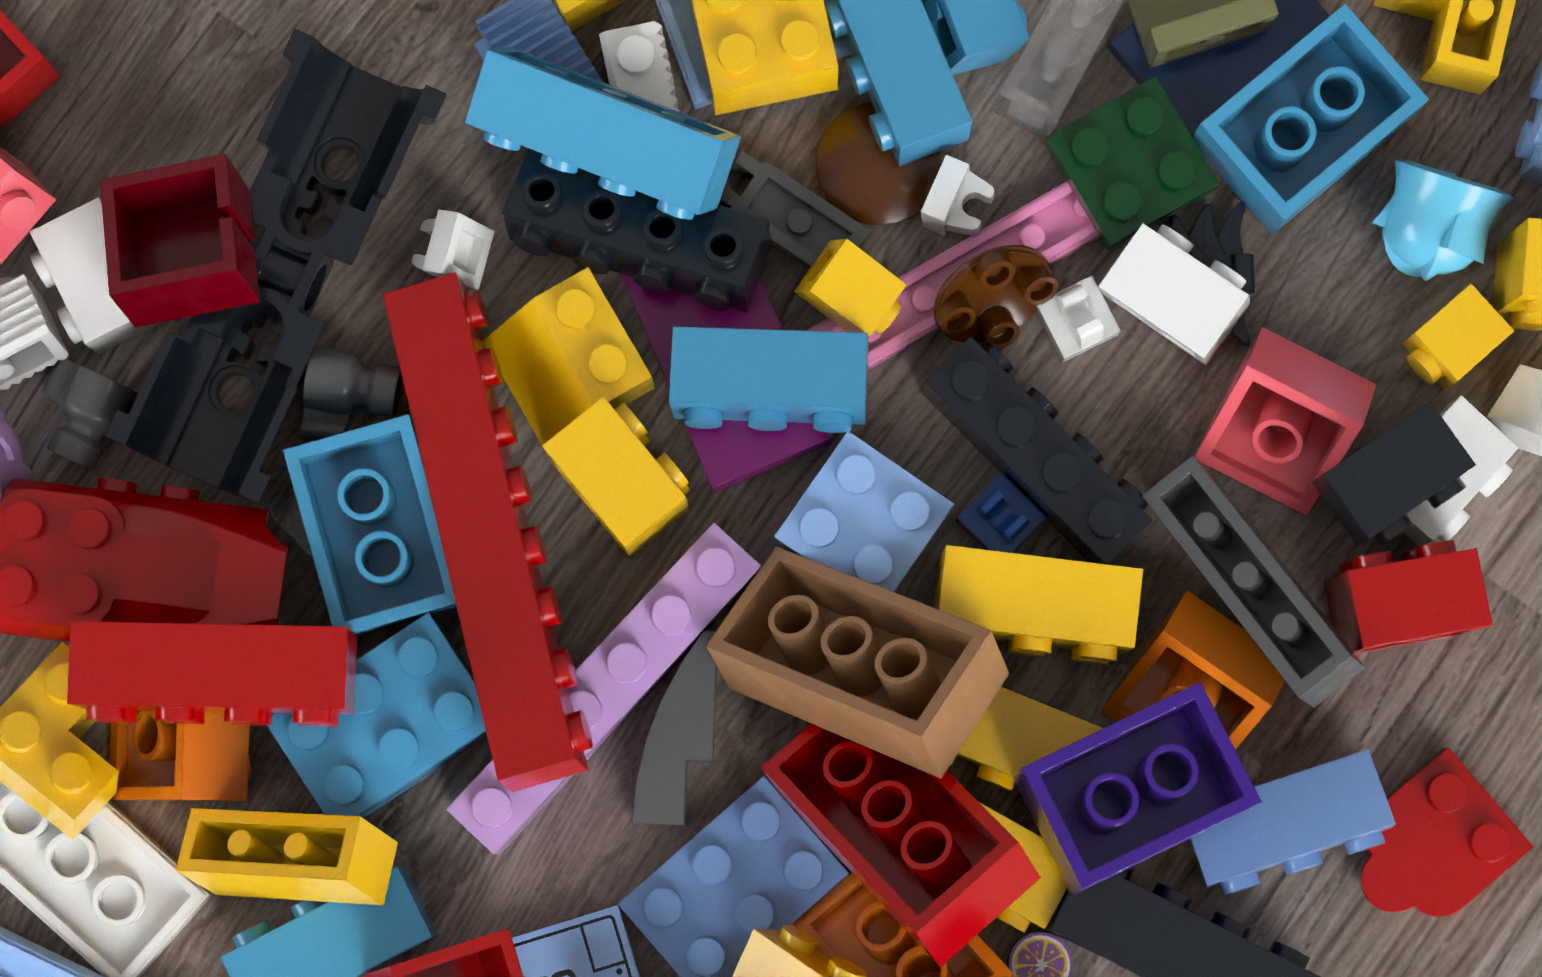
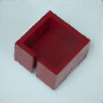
(179, 241)

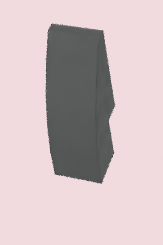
(679, 735)

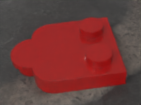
(1444, 842)

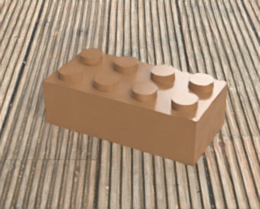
(859, 660)

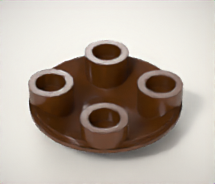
(865, 179)
(994, 295)

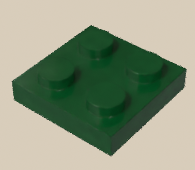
(1131, 162)

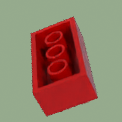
(212, 668)
(905, 836)

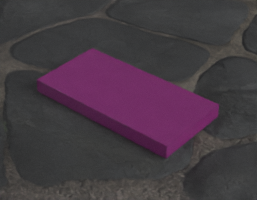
(734, 449)

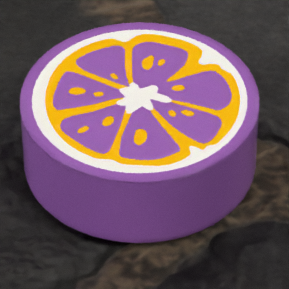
(1040, 956)

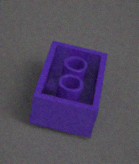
(1136, 788)

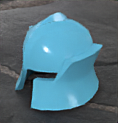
(1437, 220)

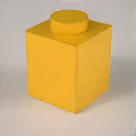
(852, 289)
(1456, 338)

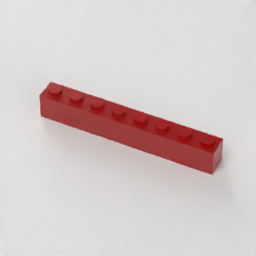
(486, 534)

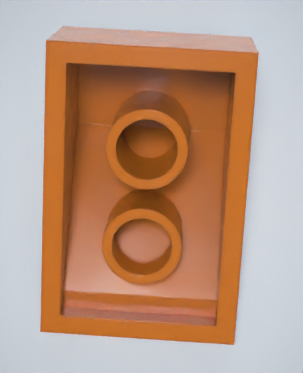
(861, 930)

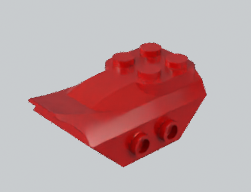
(132, 559)

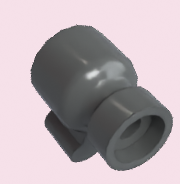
(340, 382)
(90, 407)

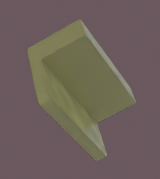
(1188, 27)

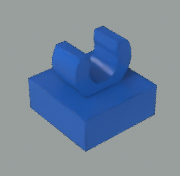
(1000, 517)

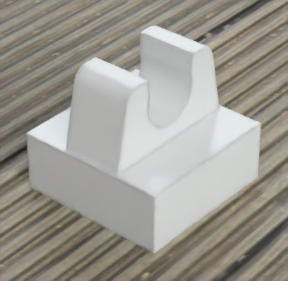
(947, 196)
(455, 246)
(1077, 319)

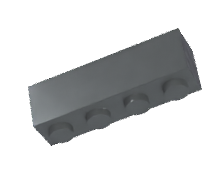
(1253, 582)

